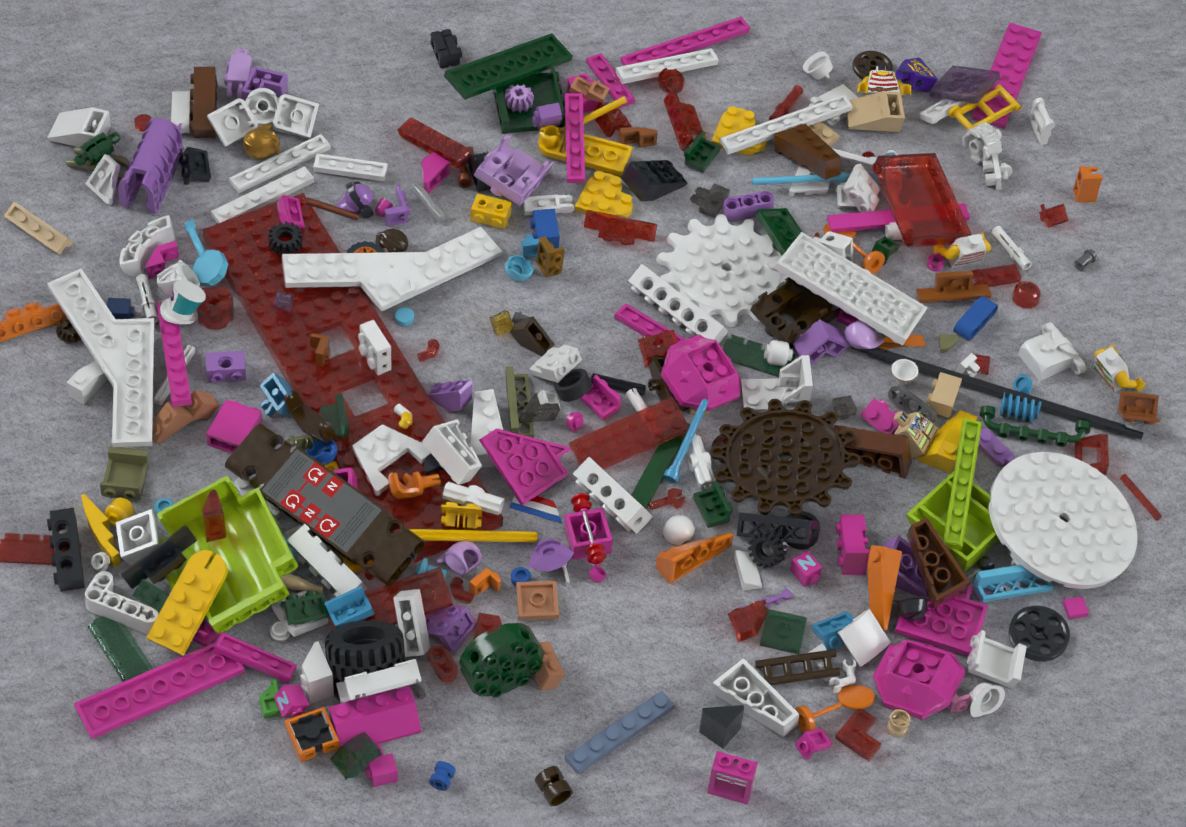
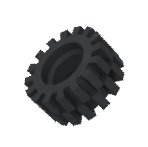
(285, 230)
(776, 544)

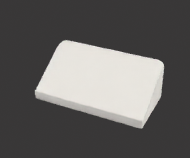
(747, 571)

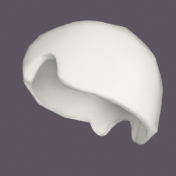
(678, 530)

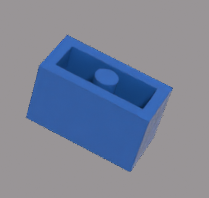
(545, 224)

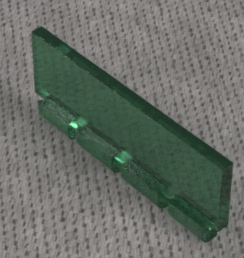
(750, 355)
(119, 648)

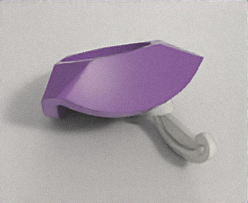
(550, 556)

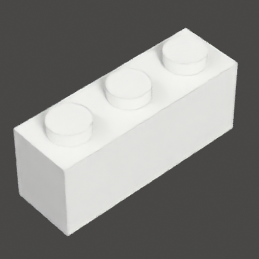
(412, 622)

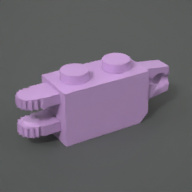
(238, 72)

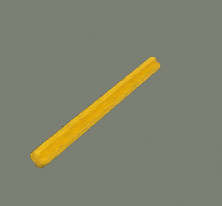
(476, 535)

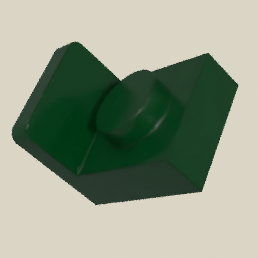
(886, 247)

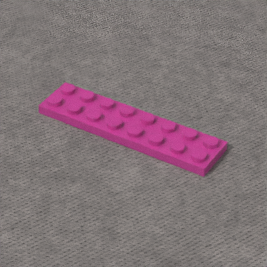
(1012, 63)
(155, 690)

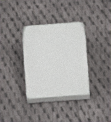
(548, 397)

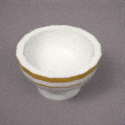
(904, 371)

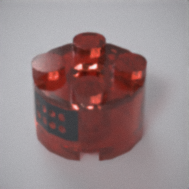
(216, 309)

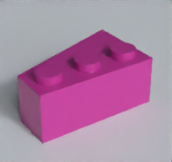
(852, 544)

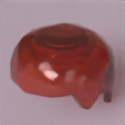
(671, 80)
(1026, 294)

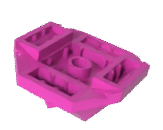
(700, 371)
(917, 678)

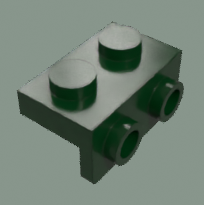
(701, 153)
(713, 505)

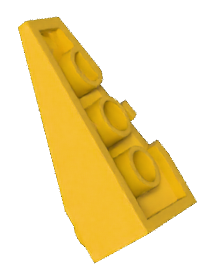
(944, 446)

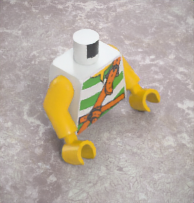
(1114, 370)

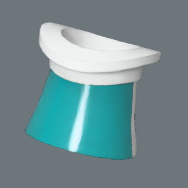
(182, 303)

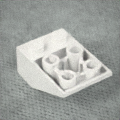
(79, 126)

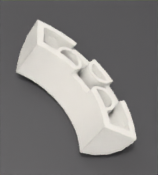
(143, 244)

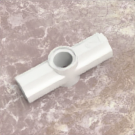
(700, 463)
(473, 495)

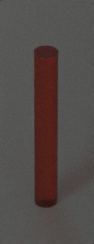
(1141, 497)

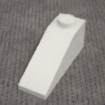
(86, 382)

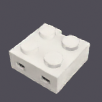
(375, 347)

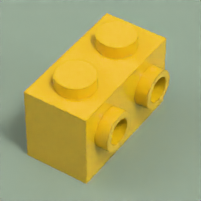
(491, 211)

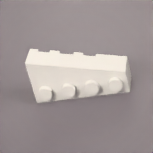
(484, 420)
(323, 562)
(761, 701)

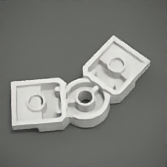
(285, 114)

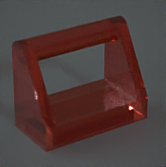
(1097, 441)
(213, 518)

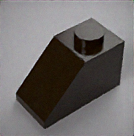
(531, 336)

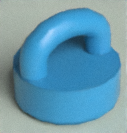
(1023, 384)

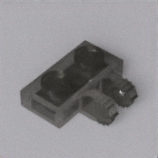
(710, 200)

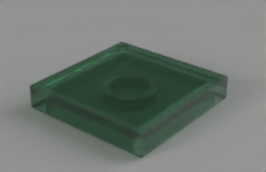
(783, 631)

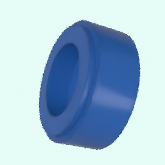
(520, 575)

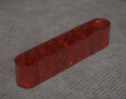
(434, 141)

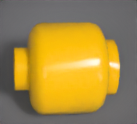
(119, 510)

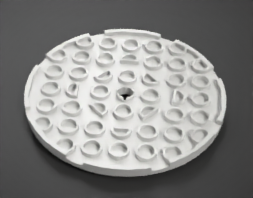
(1078, 553)

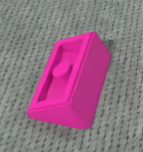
(290, 210)

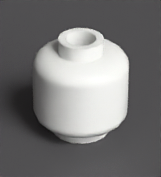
(778, 353)

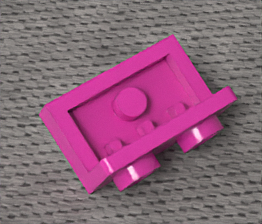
(602, 399)
(880, 416)

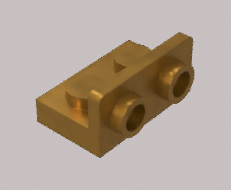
(549, 259)

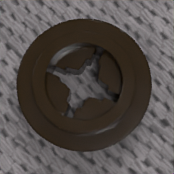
(65, 334)

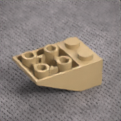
(877, 112)

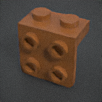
(1138, 406)

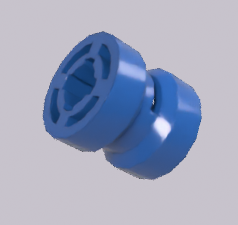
(442, 775)

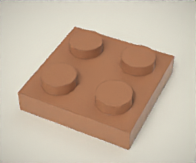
(537, 600)

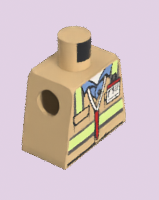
(918, 430)

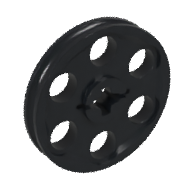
(1039, 625)

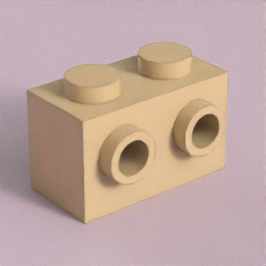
(944, 394)

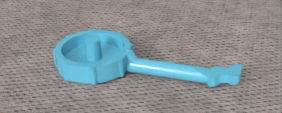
(210, 265)

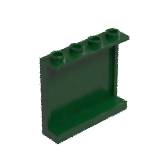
(545, 91)

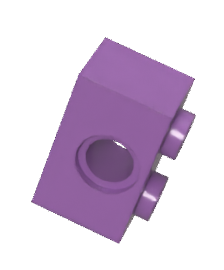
(225, 366)

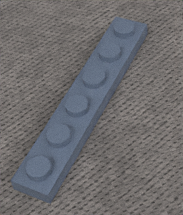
(619, 732)

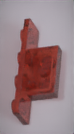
(683, 119)
(619, 228)

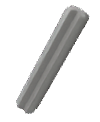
(428, 202)

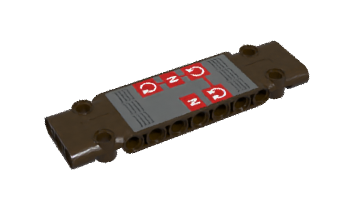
(325, 503)

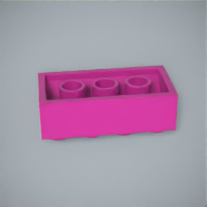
(381, 716)

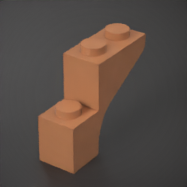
(173, 419)

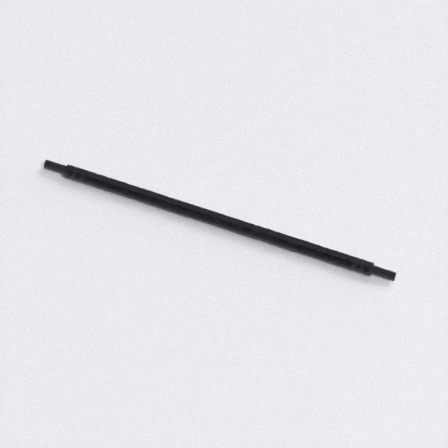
(997, 390)

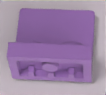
(450, 625)

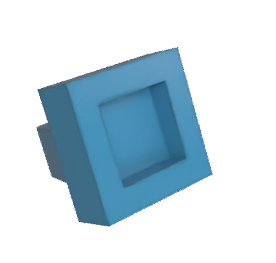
(529, 247)

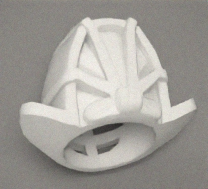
(174, 273)

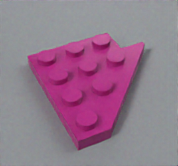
(525, 462)
(947, 625)

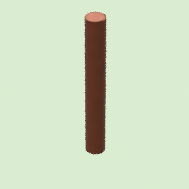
(331, 208)

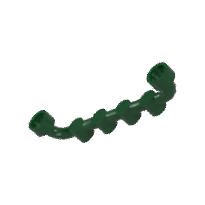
(1042, 435)

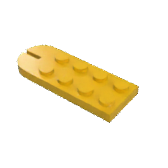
(598, 152)
(189, 602)

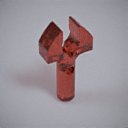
(677, 503)

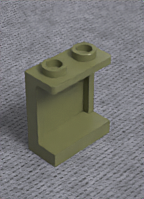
(125, 473)

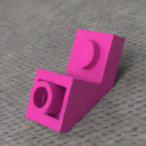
(162, 254)

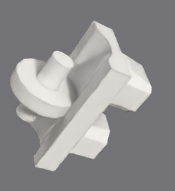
(998, 172)

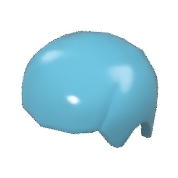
(519, 268)

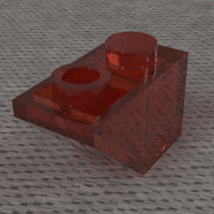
(748, 620)

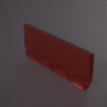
(28, 550)

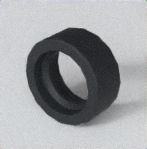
(573, 385)
(814, 536)

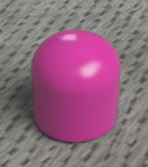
(381, 206)

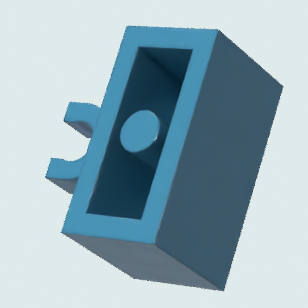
(275, 389)

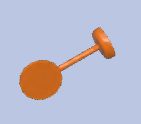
(872, 261)
(850, 696)

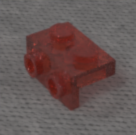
(611, 120)

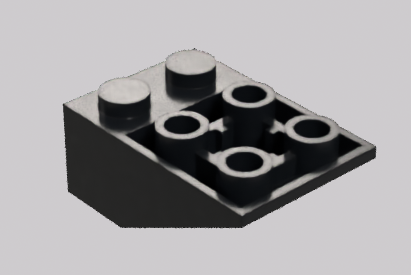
(652, 179)

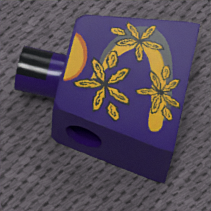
(916, 74)

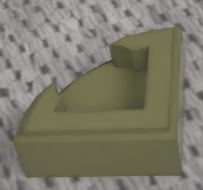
(946, 342)

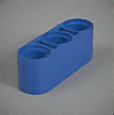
(975, 318)

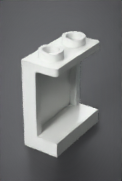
(996, 661)

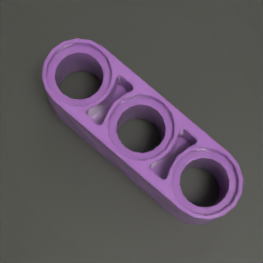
(747, 205)

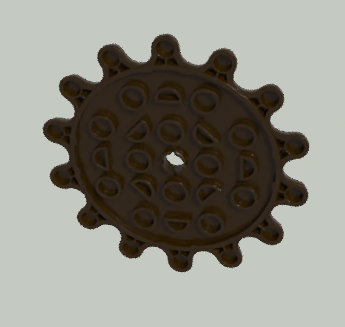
(809, 440)

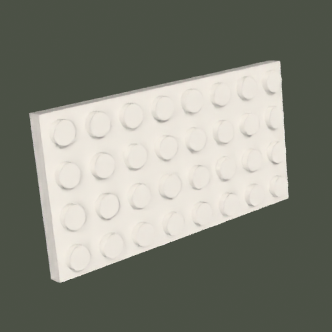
(851, 288)

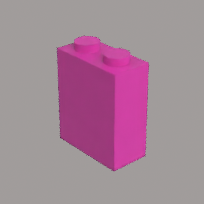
(232, 425)

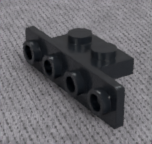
(161, 559)

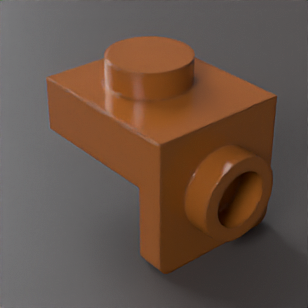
(323, 348)

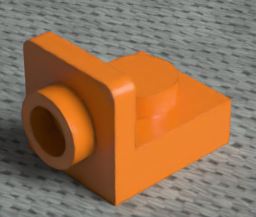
(483, 580)

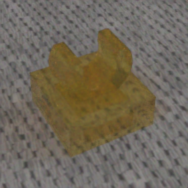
(501, 322)

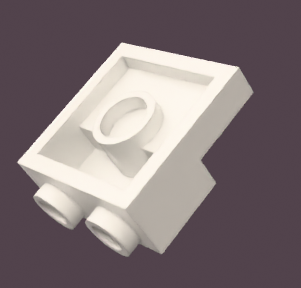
(862, 189)
(556, 363)

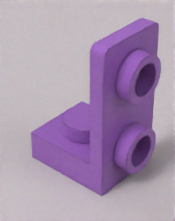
(399, 214)

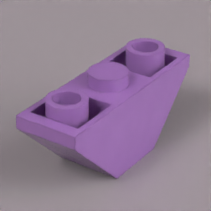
(452, 395)

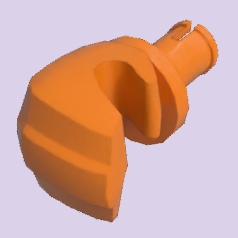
(414, 484)

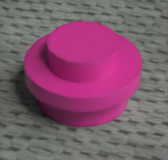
(574, 421)

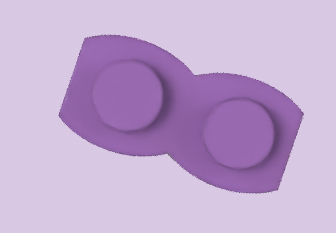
(547, 115)

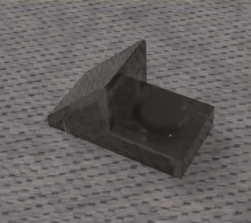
(539, 412)

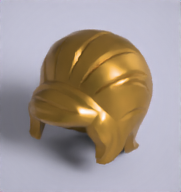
(261, 143)

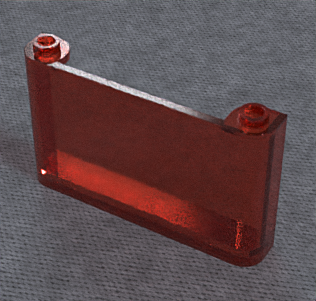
(920, 199)

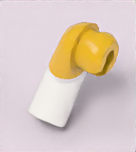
(406, 416)

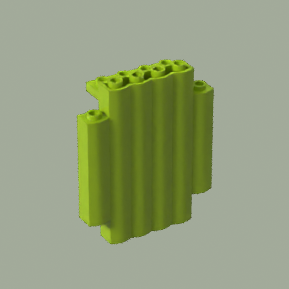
(252, 550)

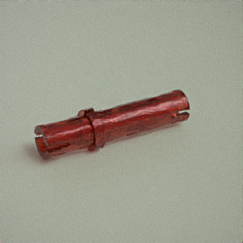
(783, 108)

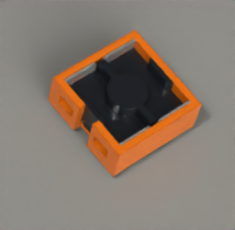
(312, 734)

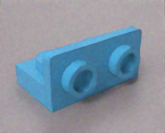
(828, 629)

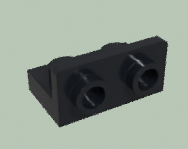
(195, 165)

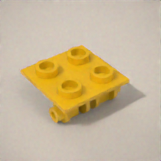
(452, 510)

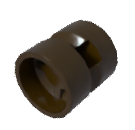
(553, 785)

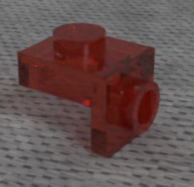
(1054, 215)

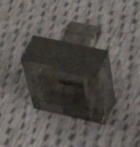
(844, 407)

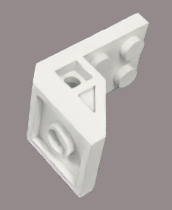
(791, 387)

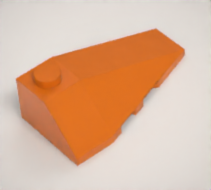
(687, 557)
(882, 578)

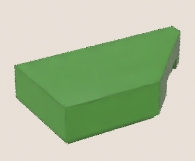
(267, 701)

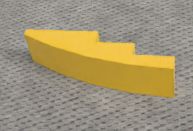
(99, 529)

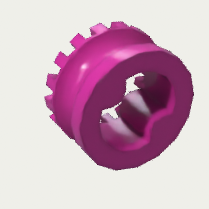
(934, 257)

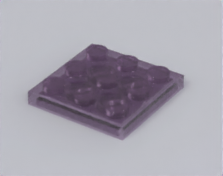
(964, 84)

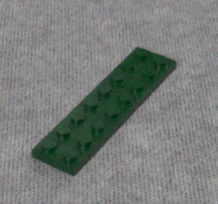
(507, 66)

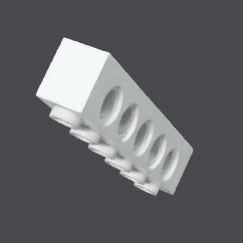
(644, 277)

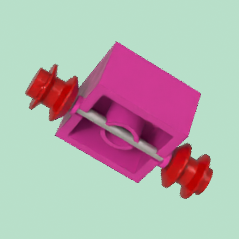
(587, 531)

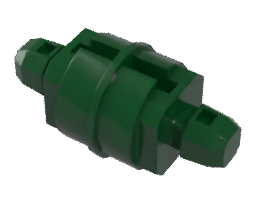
(96, 147)

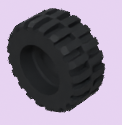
(363, 648)

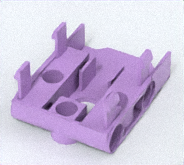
(511, 164)

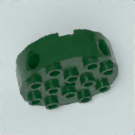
(501, 660)

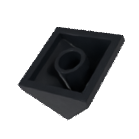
(721, 723)

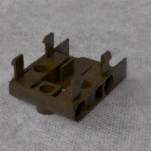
(797, 302)

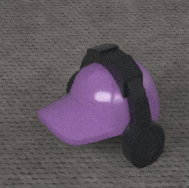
(357, 199)

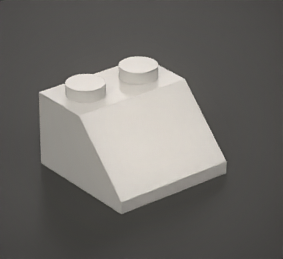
(137, 536)
(316, 675)

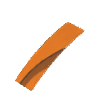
(912, 340)

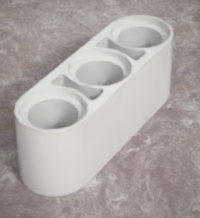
(181, 110)

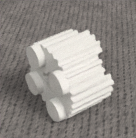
(982, 142)

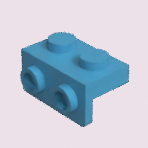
(349, 607)

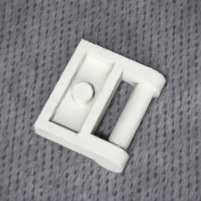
(1041, 121)

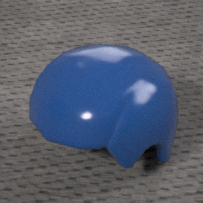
(323, 452)

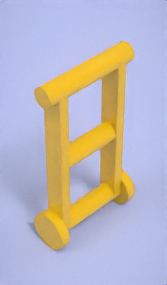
(957, 112)

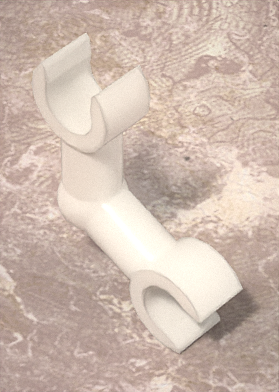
(850, 679)

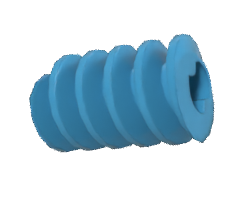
(1020, 408)

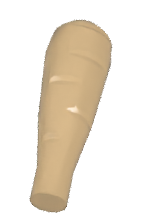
(299, 584)

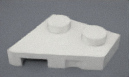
(808, 188)

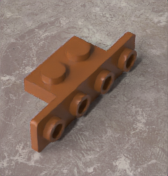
(952, 287)

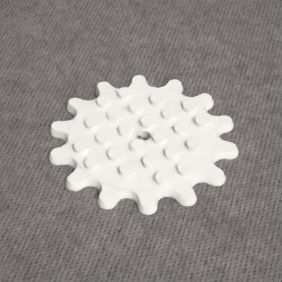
(699, 262)

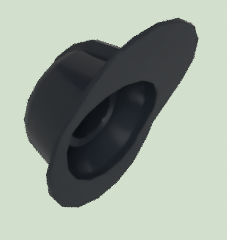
(913, 608)

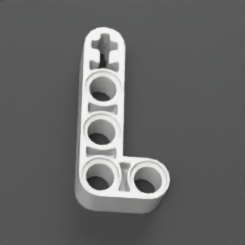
(100, 599)

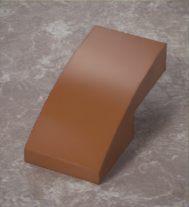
(642, 136)

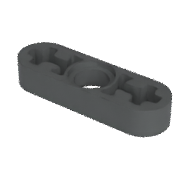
(904, 403)

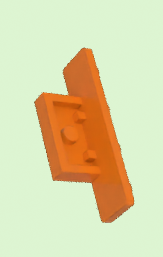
(29, 319)

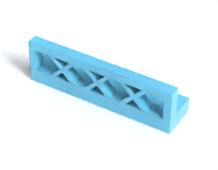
(1007, 576)

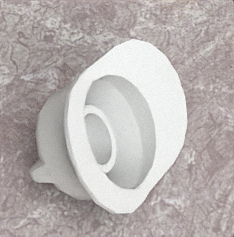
(818, 65)
(986, 699)

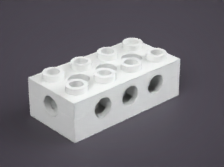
(611, 496)

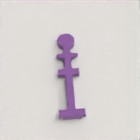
(785, 594)

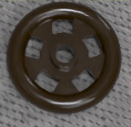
(868, 65)

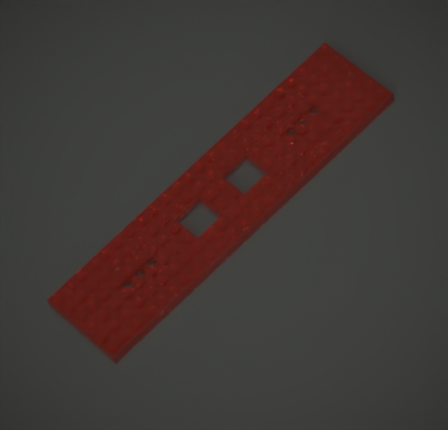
(256, 279)

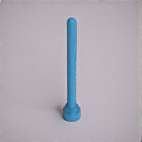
(672, 474)

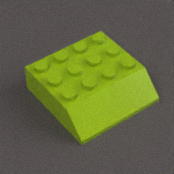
(979, 530)

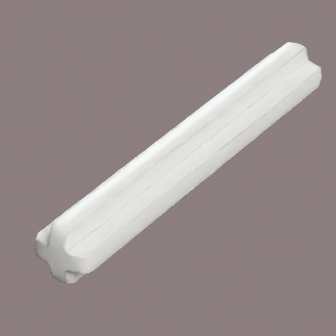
(164, 389)

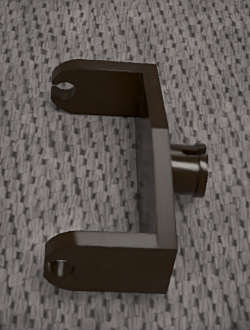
(658, 383)
(309, 420)

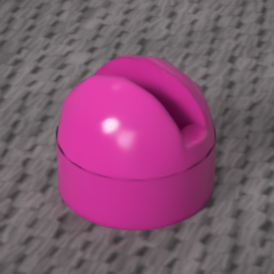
(597, 574)

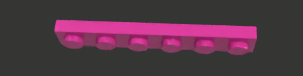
(574, 138)

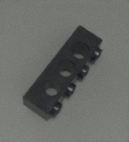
(66, 520)

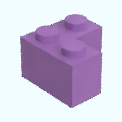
(265, 79)
(819, 340)

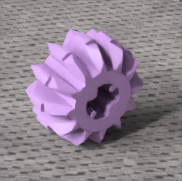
(519, 98)

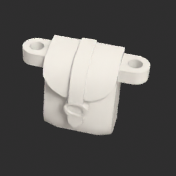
(1050, 354)

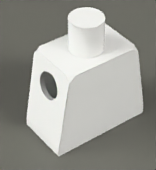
(838, 243)

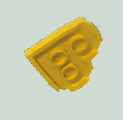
(734, 121)
(604, 195)

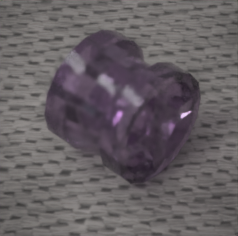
(284, 301)

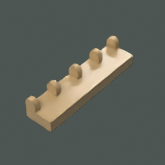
(37, 228)

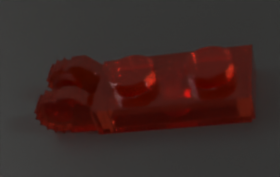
(996, 275)

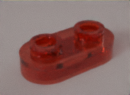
(444, 664)

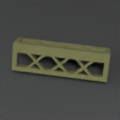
(512, 392)

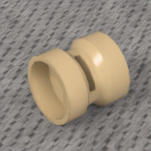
(898, 723)

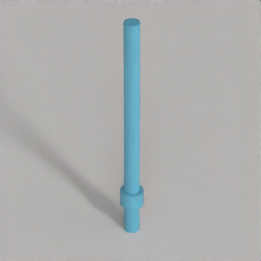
(798, 179)

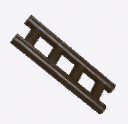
(806, 658)

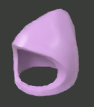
(862, 336)
(461, 557)

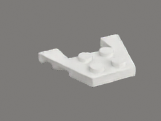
(383, 448)

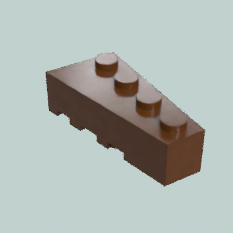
(204, 101)
(809, 150)
(880, 450)
(936, 564)

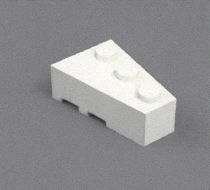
(452, 451)

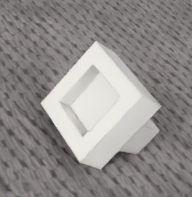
(968, 366)

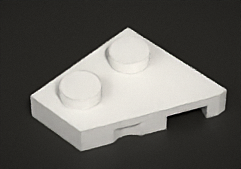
(104, 179)

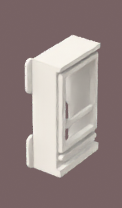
(368, 684)

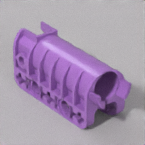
(153, 164)

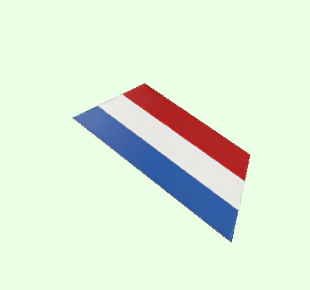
(538, 507)

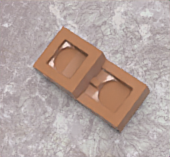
(590, 91)

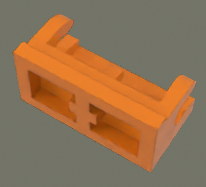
(1087, 184)

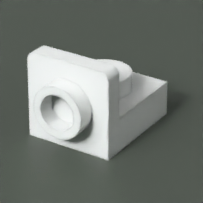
(842, 199)

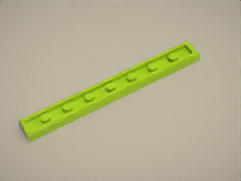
(962, 484)

